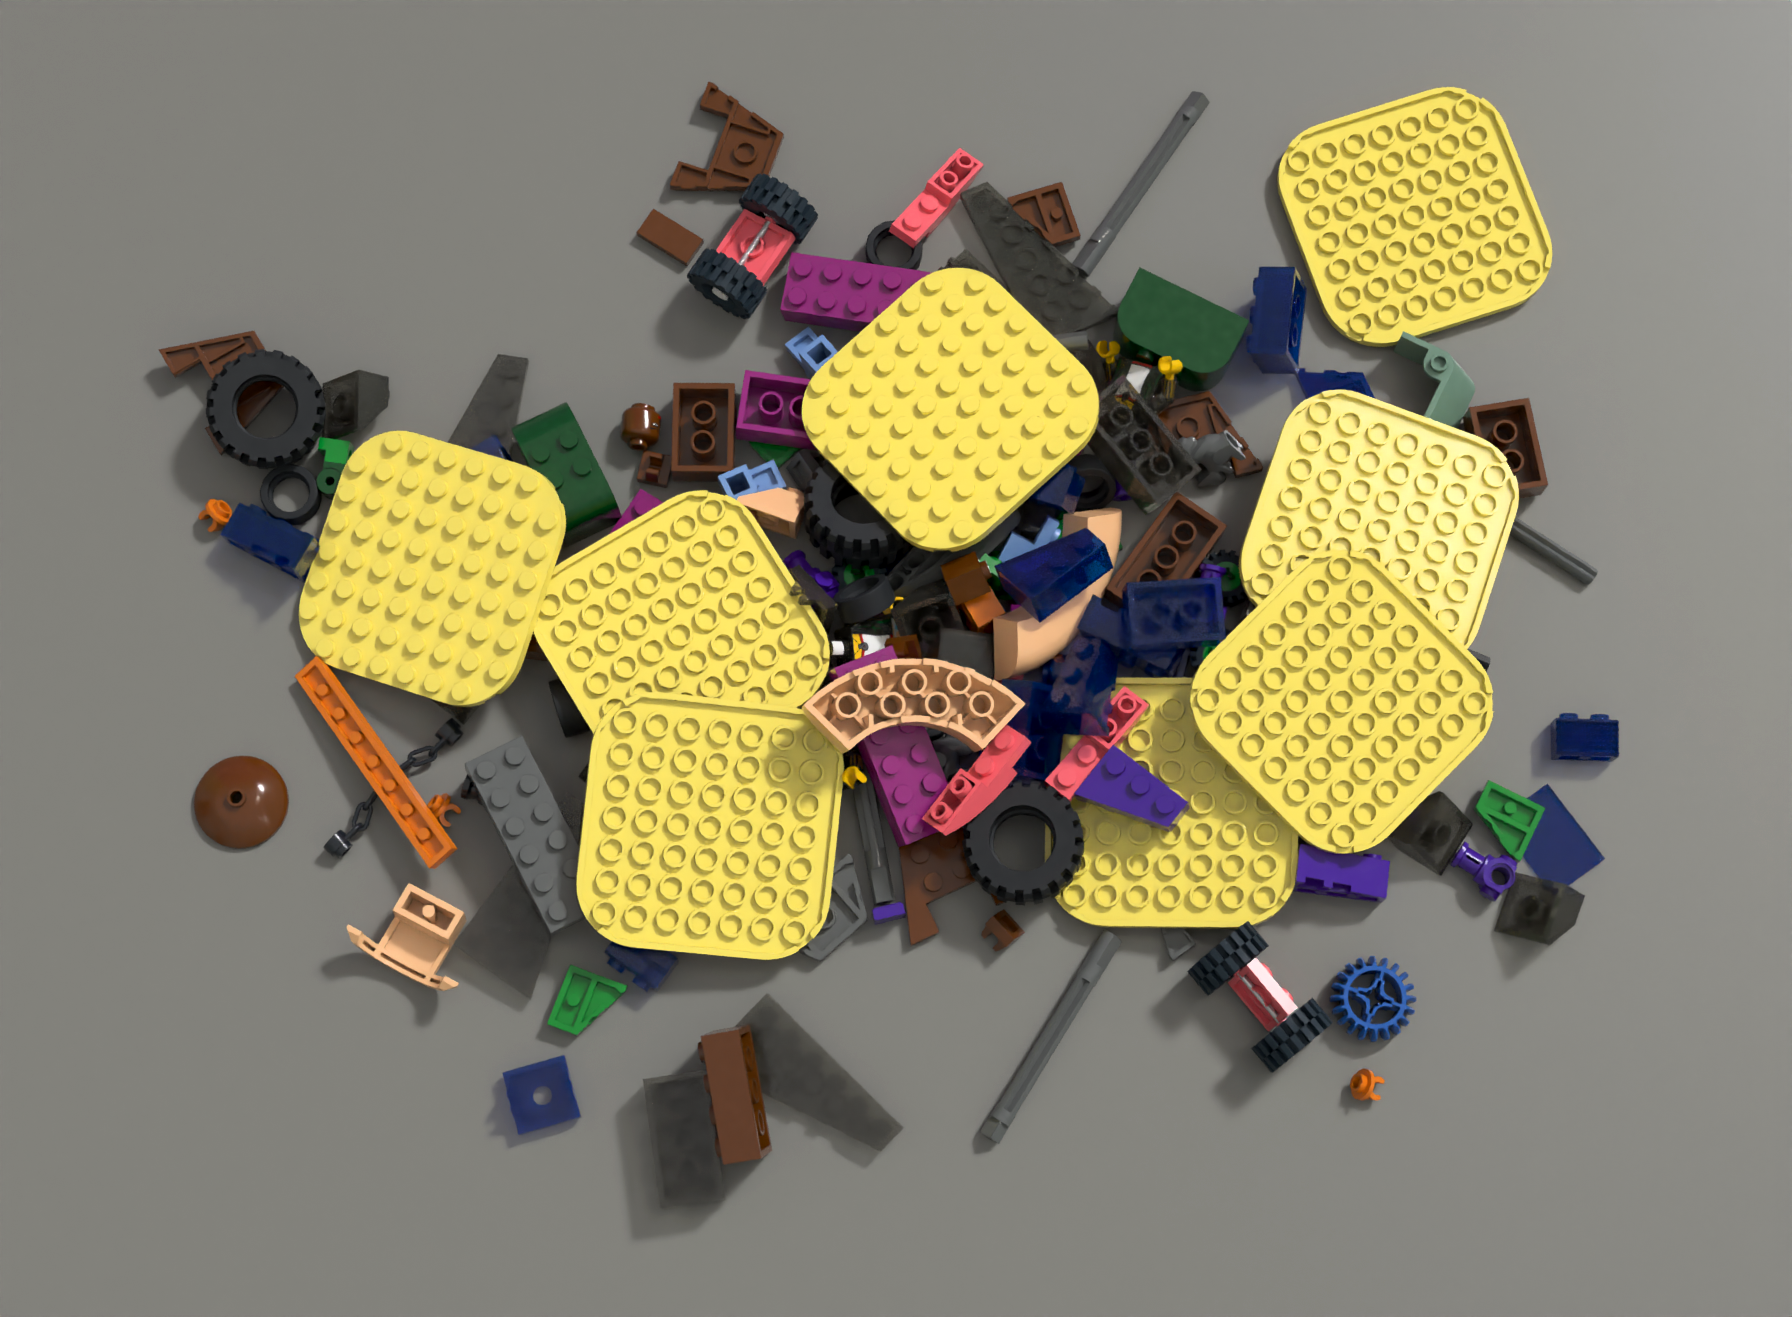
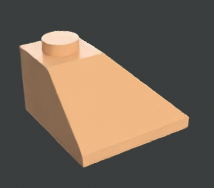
(777, 509)

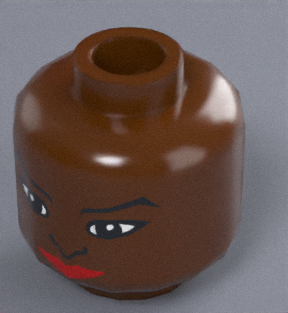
(640, 426)

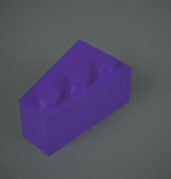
(1132, 791)
(1341, 874)

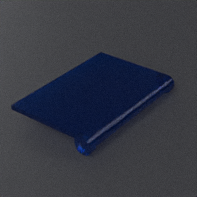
(1559, 845)

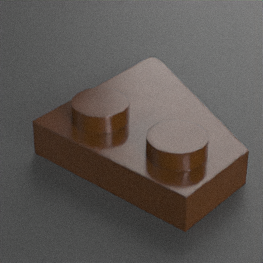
(1048, 212)

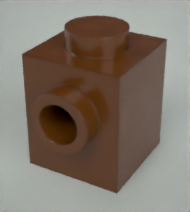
(966, 577)

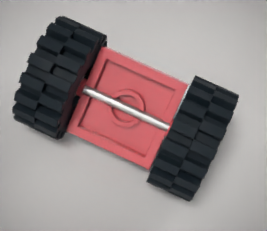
(753, 247)
(1261, 995)

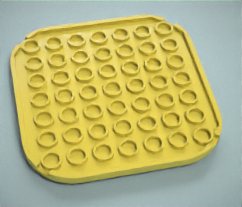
(1414, 216)
(950, 409)
(1391, 487)
(432, 568)
(684, 608)
(1341, 701)
(709, 826)
(1217, 866)

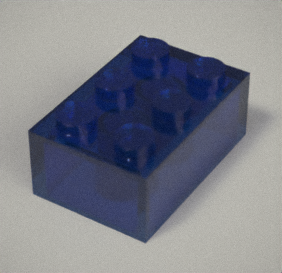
(1277, 320)
(1173, 614)
(1046, 746)

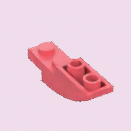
(937, 198)
(1091, 749)
(976, 789)

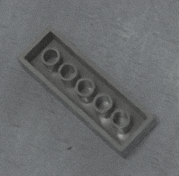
(530, 830)

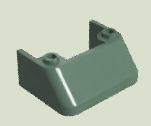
(1455, 385)

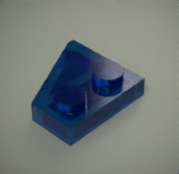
(1315, 383)

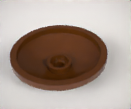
(255, 816)

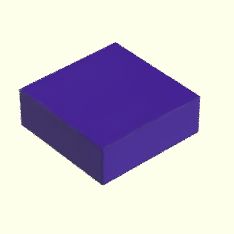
(888, 913)

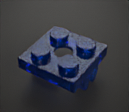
(521, 1087)

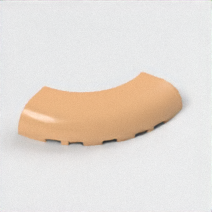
(1026, 644)
(913, 694)

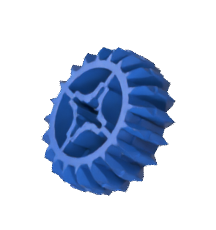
(1387, 1002)

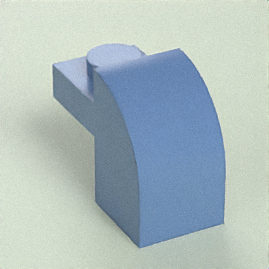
(810, 351)
(744, 481)
(1018, 545)

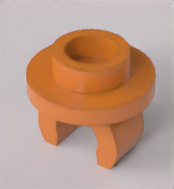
(220, 513)
(439, 805)
(1363, 1085)

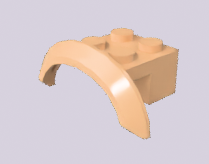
(416, 938)

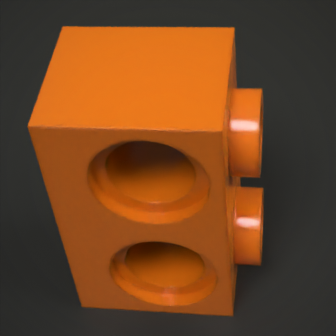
(981, 611)

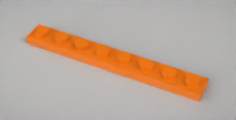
(376, 763)

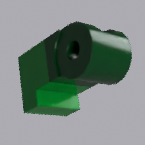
(336, 456)

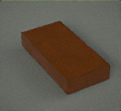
(670, 237)

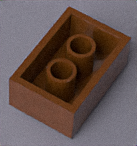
(703, 431)
(1512, 431)

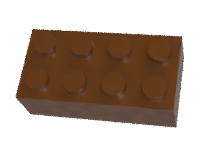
(1170, 548)
(735, 1094)

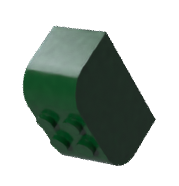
(1173, 322)
(559, 451)

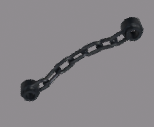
(339, 842)

